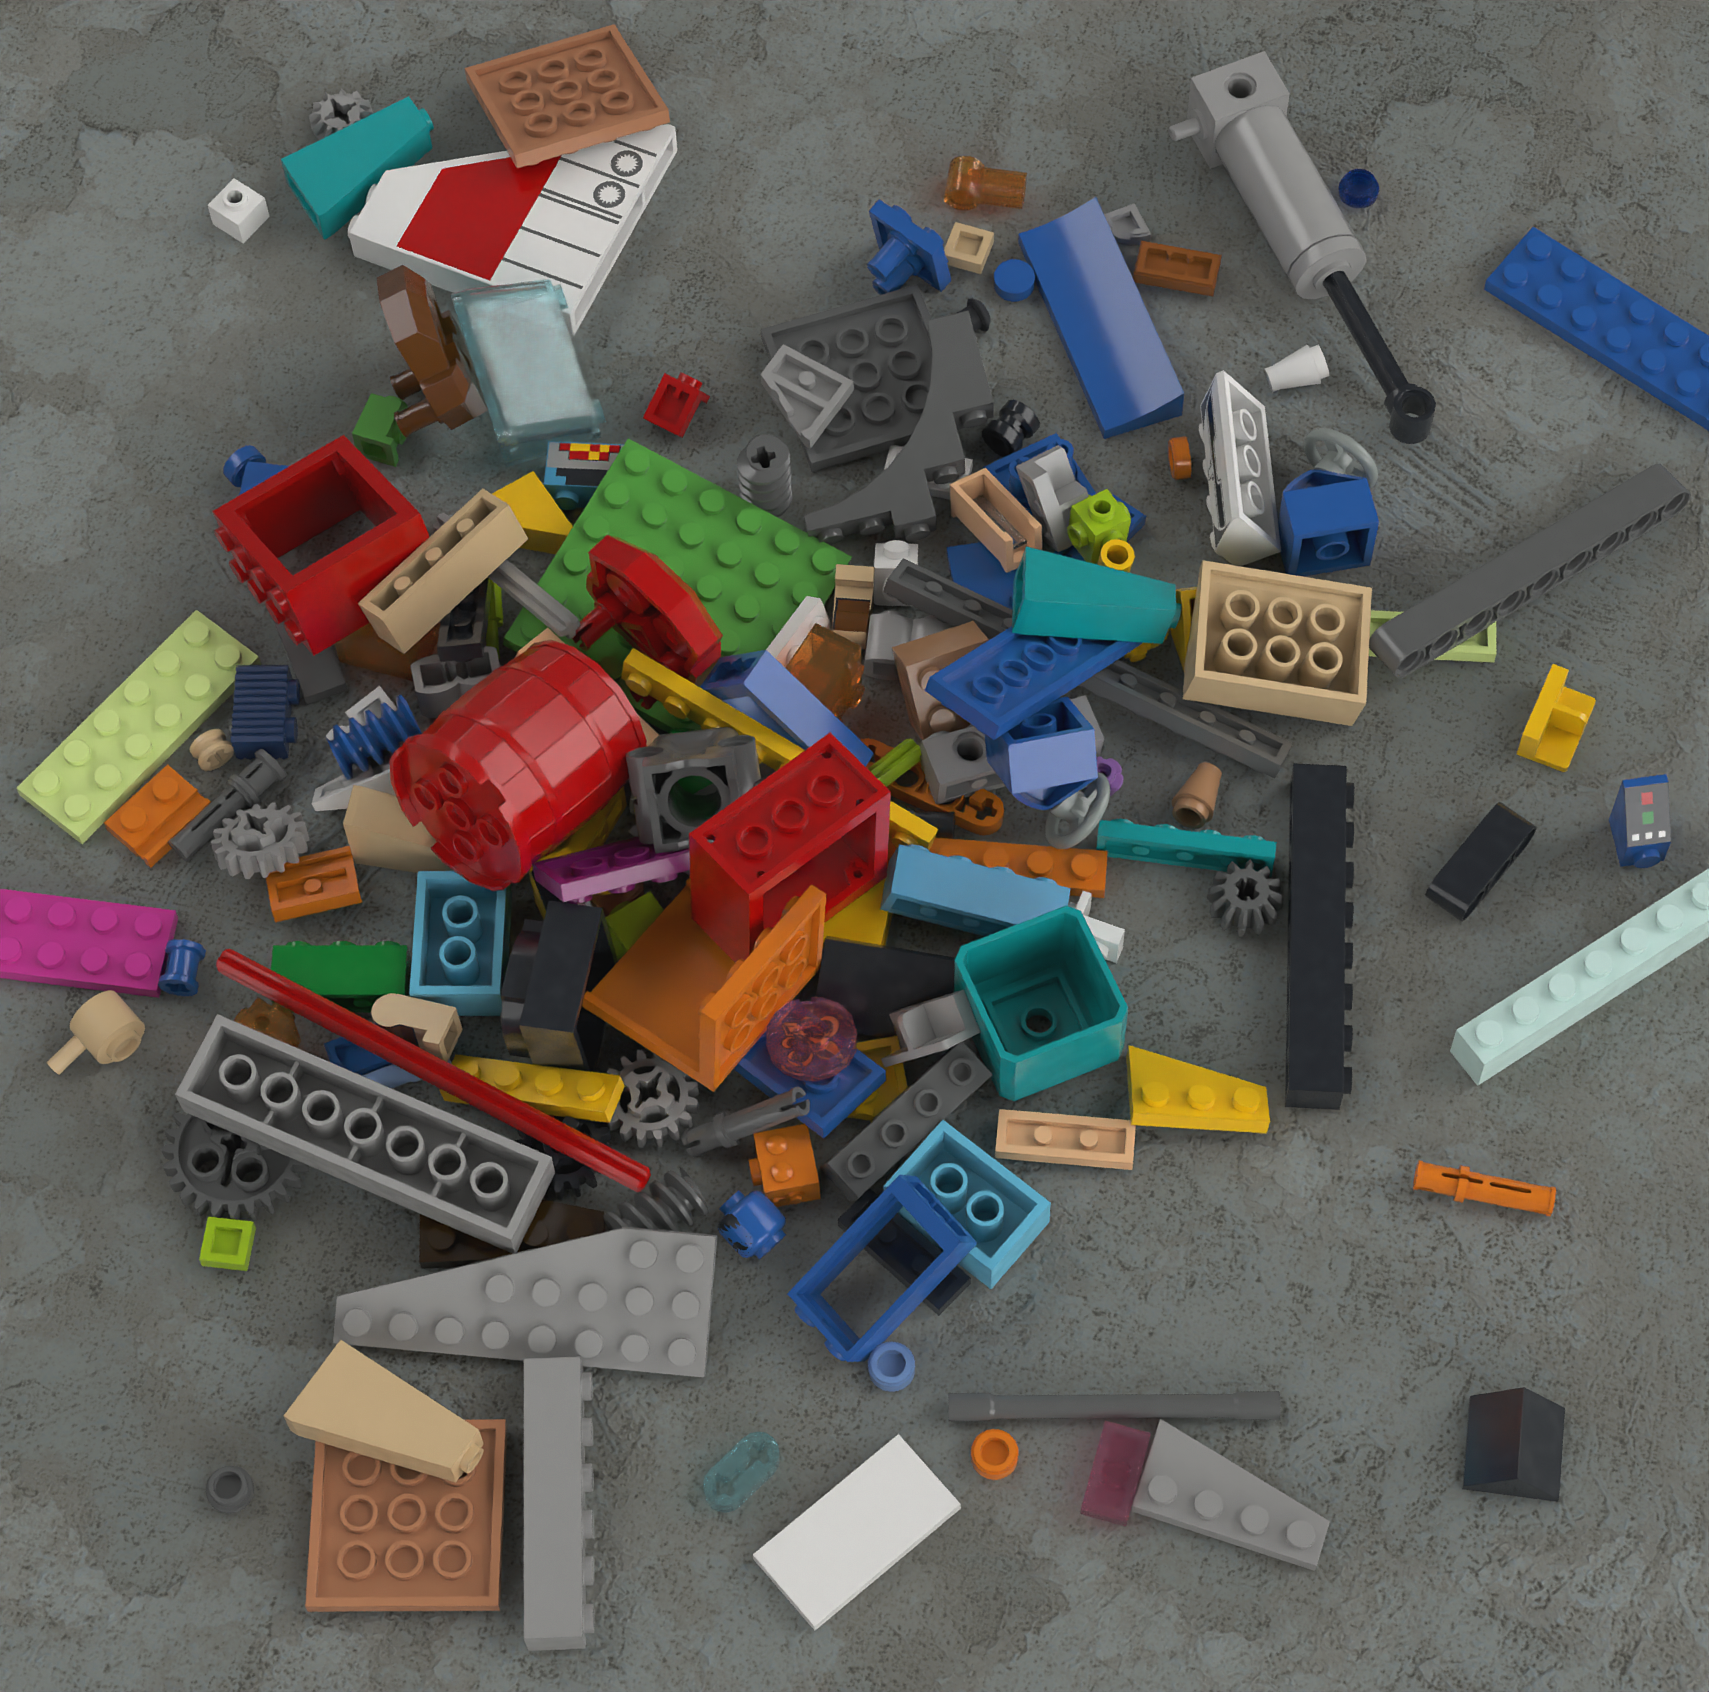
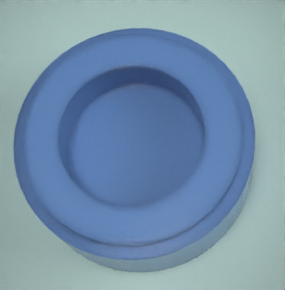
(891, 1366)

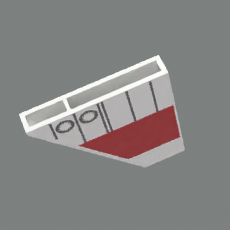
(503, 224)

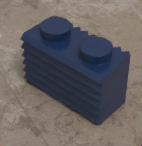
(263, 710)

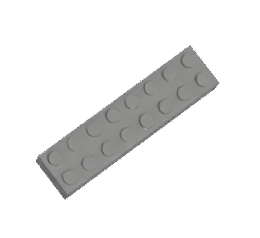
(366, 1133)

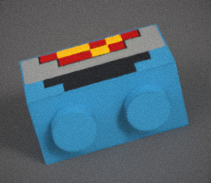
(576, 471)

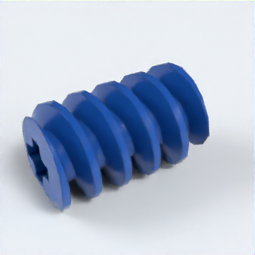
(373, 736)

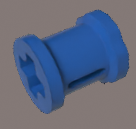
(181, 967)

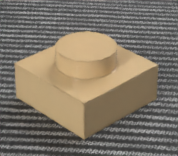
(968, 247)

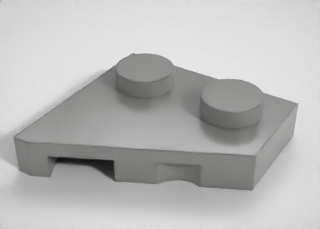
(805, 392)

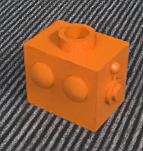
(785, 1165)

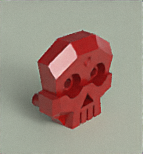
(649, 610)

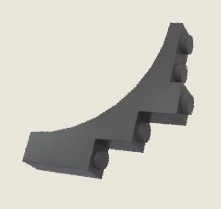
(934, 453)

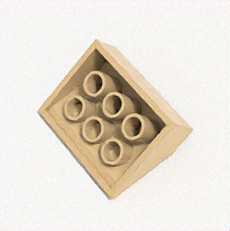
(1278, 644)

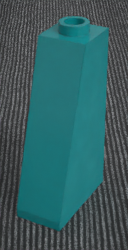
(338, 171)
(1089, 601)

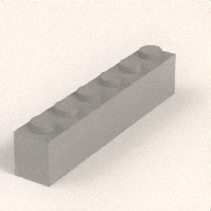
(555, 1504)

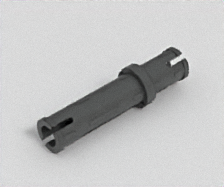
(729, 1128)

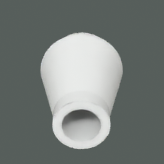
(1298, 369)

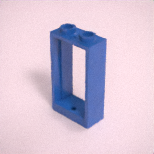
(775, 698)
(936, 1221)

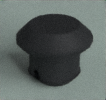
(979, 315)

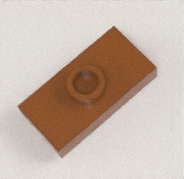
(1177, 268)

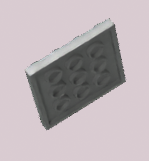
(886, 354)

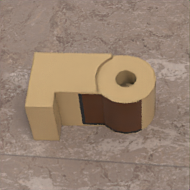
(853, 602)
(419, 1022)

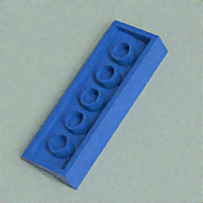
(1102, 321)

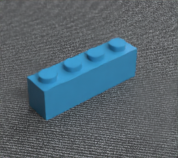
(963, 893)

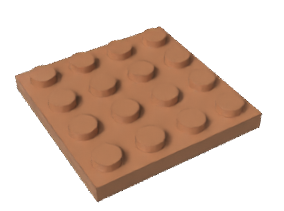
(566, 96)
(405, 1536)

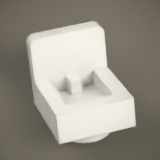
(887, 558)
(1108, 937)

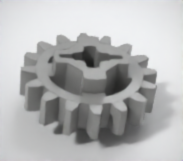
(260, 840)
(653, 1117)

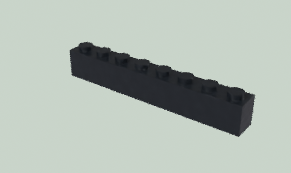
(1317, 937)

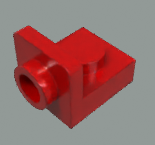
(675, 403)

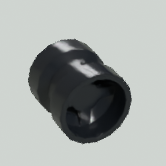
(1013, 426)

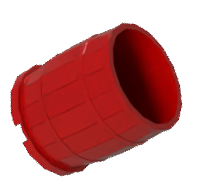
(518, 763)

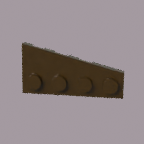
(552, 1224)

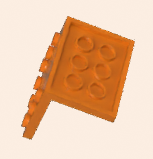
(696, 1003)

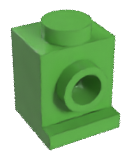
(377, 431)

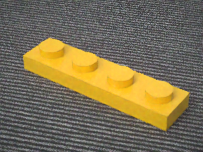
(548, 1088)

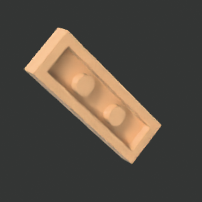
(1065, 1139)

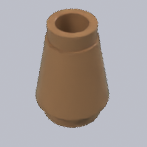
(1197, 796)

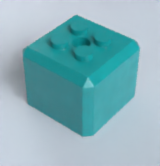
(1050, 971)

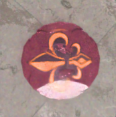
(811, 1039)

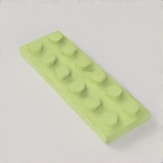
(137, 727)

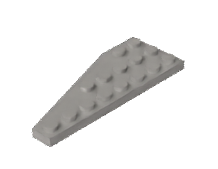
(605, 1297)

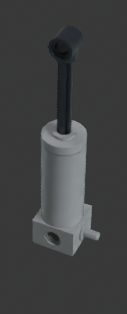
(1243, 124)

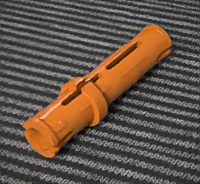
(1484, 1188)

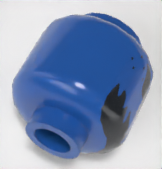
(751, 1224)

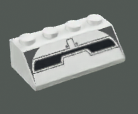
(1238, 473)

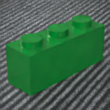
(346, 972)

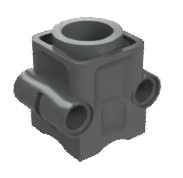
(662, 806)

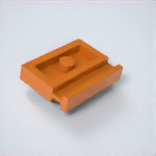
(156, 815)
(314, 885)

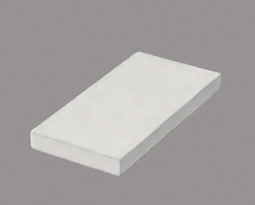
(856, 1532)

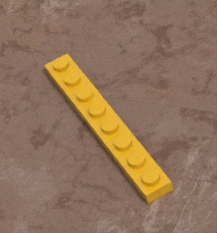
(690, 701)

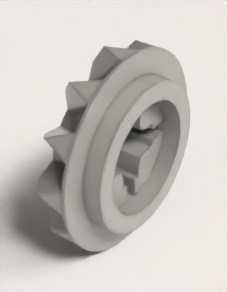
(323, 119)

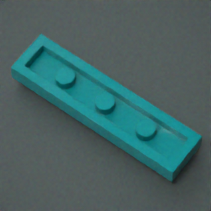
(1183, 848)

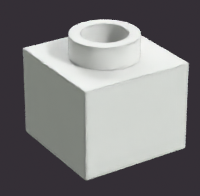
(238, 210)

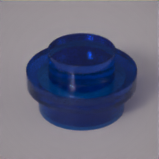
(1358, 188)

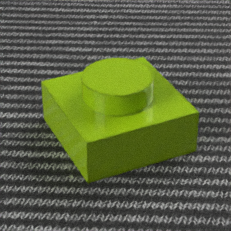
(227, 1243)

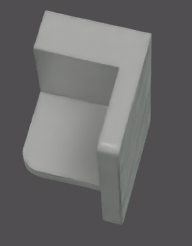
(1051, 493)
(932, 1027)

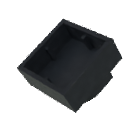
(546, 985)

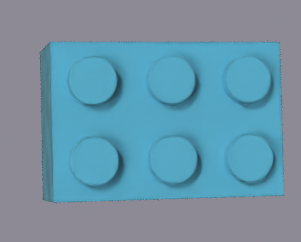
(460, 943)
(982, 1196)

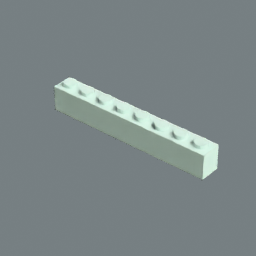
(1584, 981)

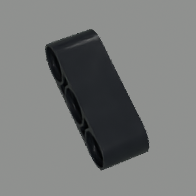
(1481, 861)

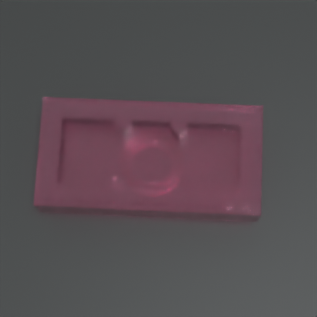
(1115, 1473)

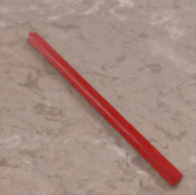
(434, 1070)

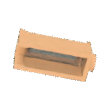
(995, 517)

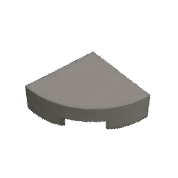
(1128, 225)

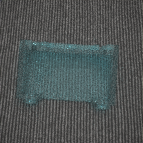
(527, 367)

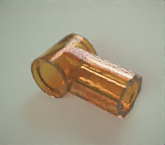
(974, 184)

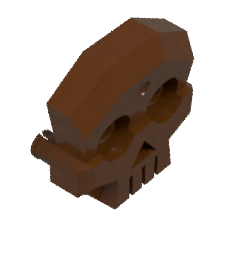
(432, 350)

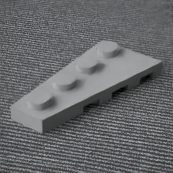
(1217, 1498)

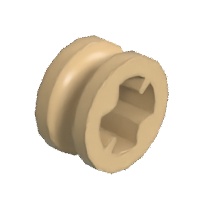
(211, 749)

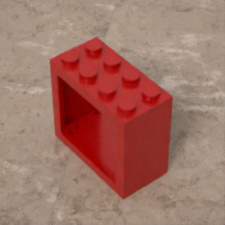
(296, 505)
(802, 826)

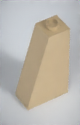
(384, 836)
(381, 1416)

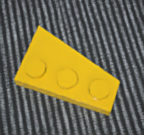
(1191, 1097)

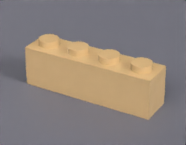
(443, 570)

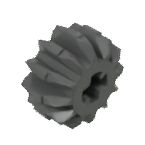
(1246, 913)

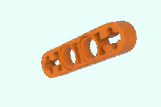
(921, 797)

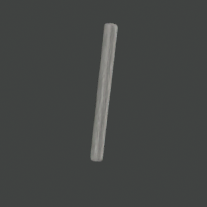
(529, 594)

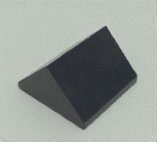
(1514, 1444)

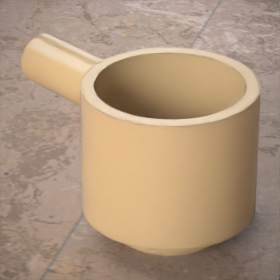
(102, 1027)

